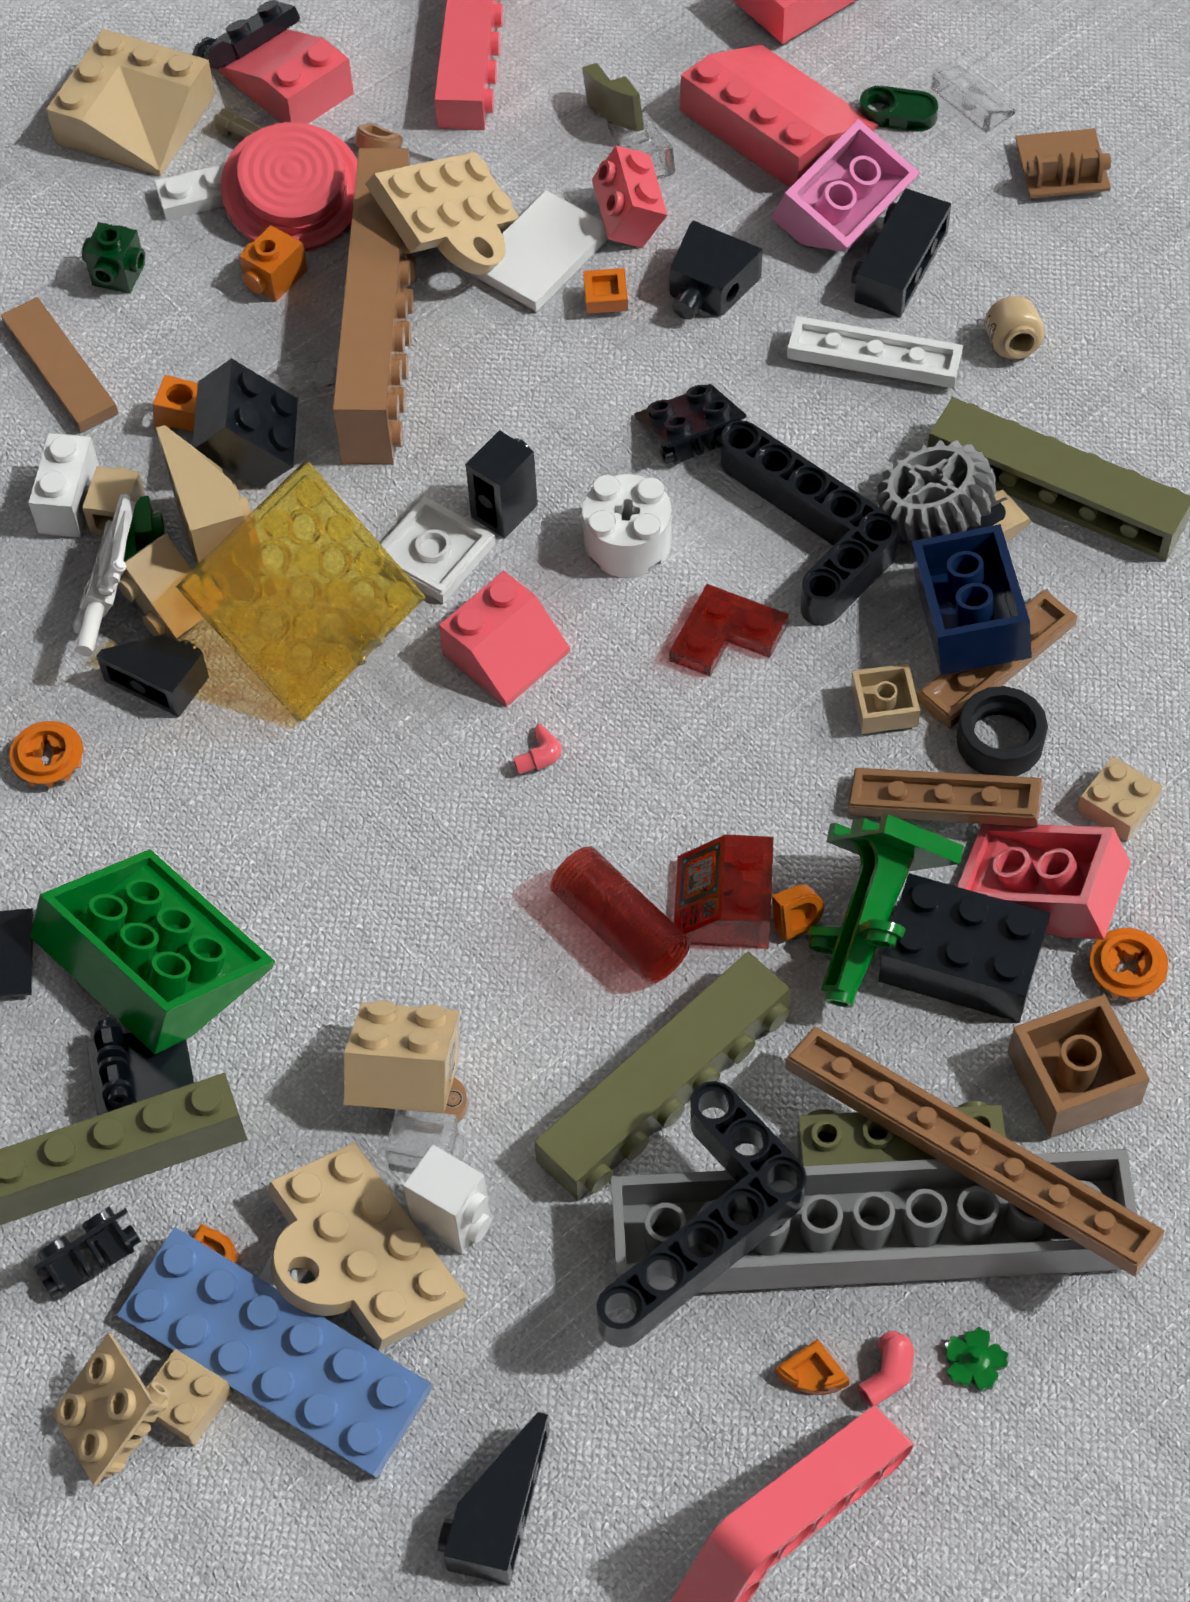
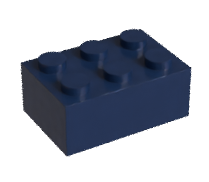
(971, 599)

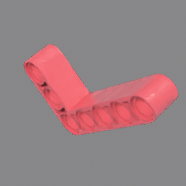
(793, 1509)

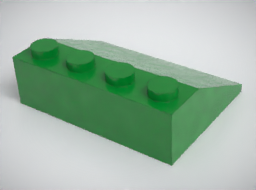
(148, 948)

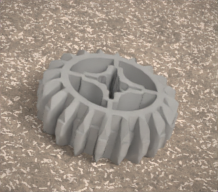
(937, 490)

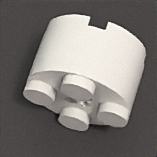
(627, 524)

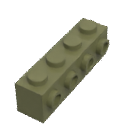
(852, 1138)

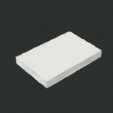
(545, 250)

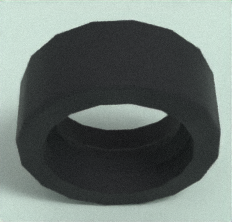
(1005, 702)

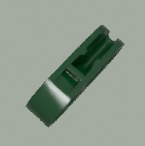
(907, 108)

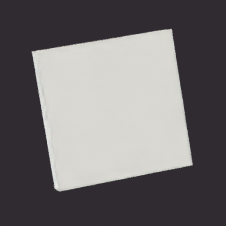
(437, 548)

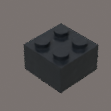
(245, 423)

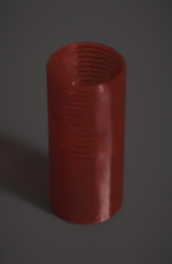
(628, 919)

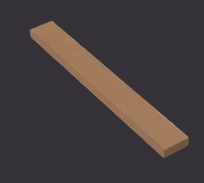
(976, 1151)

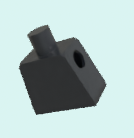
(712, 271)

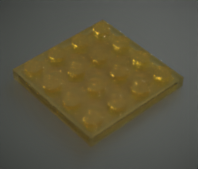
(301, 591)

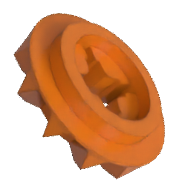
(30, 746)
(1130, 945)

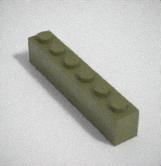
(1069, 480)
(661, 1076)
(117, 1147)

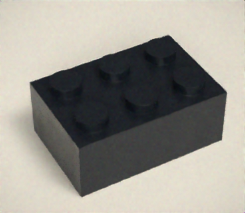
(965, 947)

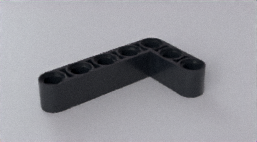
(823, 507)
(713, 1224)

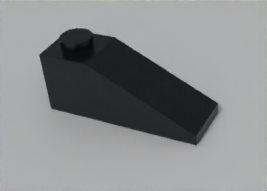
(494, 1512)

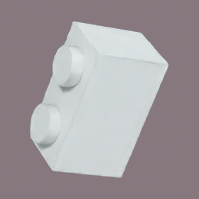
(62, 485)
(448, 1200)

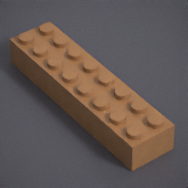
(374, 324)

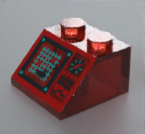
(726, 892)

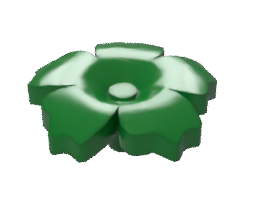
(975, 1360)

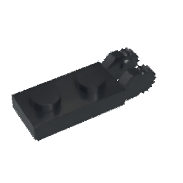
(247, 34)

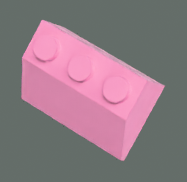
(844, 191)

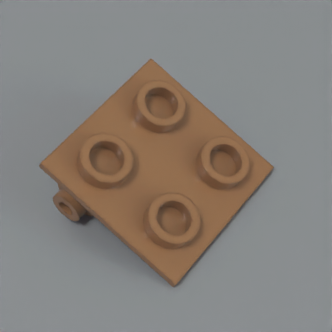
(1063, 163)

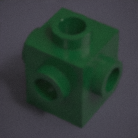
(113, 257)

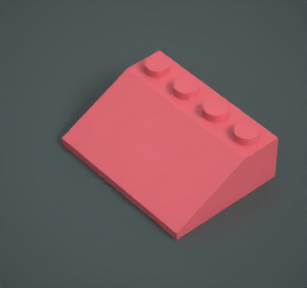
(766, 109)

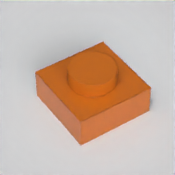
(605, 290)

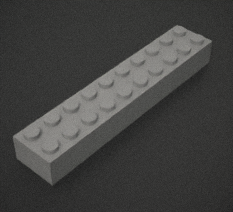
(871, 1224)

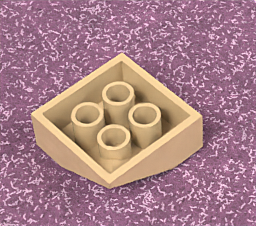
(131, 102)
(203, 494)

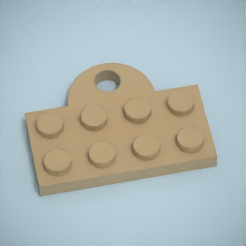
(449, 207)
(358, 1249)

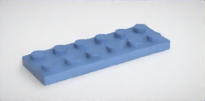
(276, 1353)

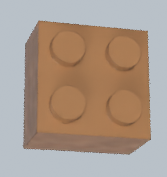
(1077, 1065)

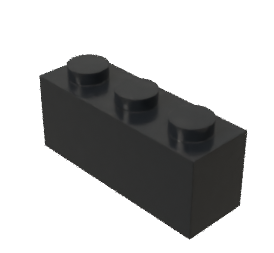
(901, 252)

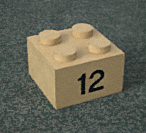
(401, 1057)

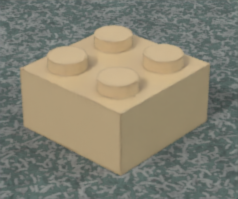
(885, 698)
(1119, 798)
(193, 1396)

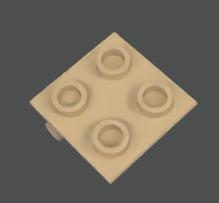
(108, 1411)

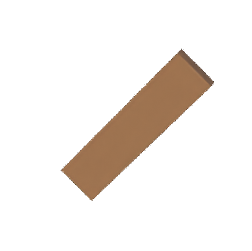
(59, 364)
(949, 692)
(946, 796)

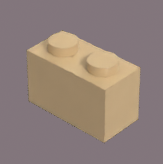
(151, 582)

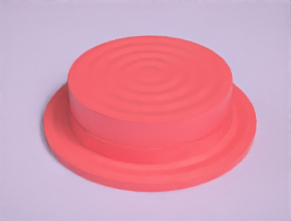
(291, 180)

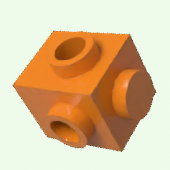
(272, 263)

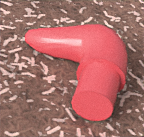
(541, 756)

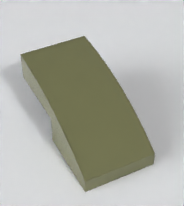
(613, 99)

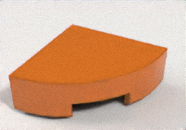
(813, 1371)

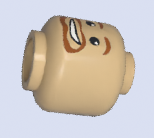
(1014, 327)

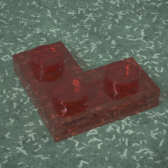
(725, 619)

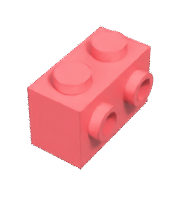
(629, 196)

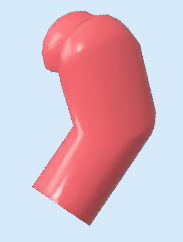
(895, 1370)

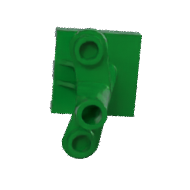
(886, 858)

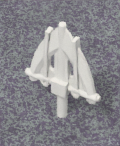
(104, 580)

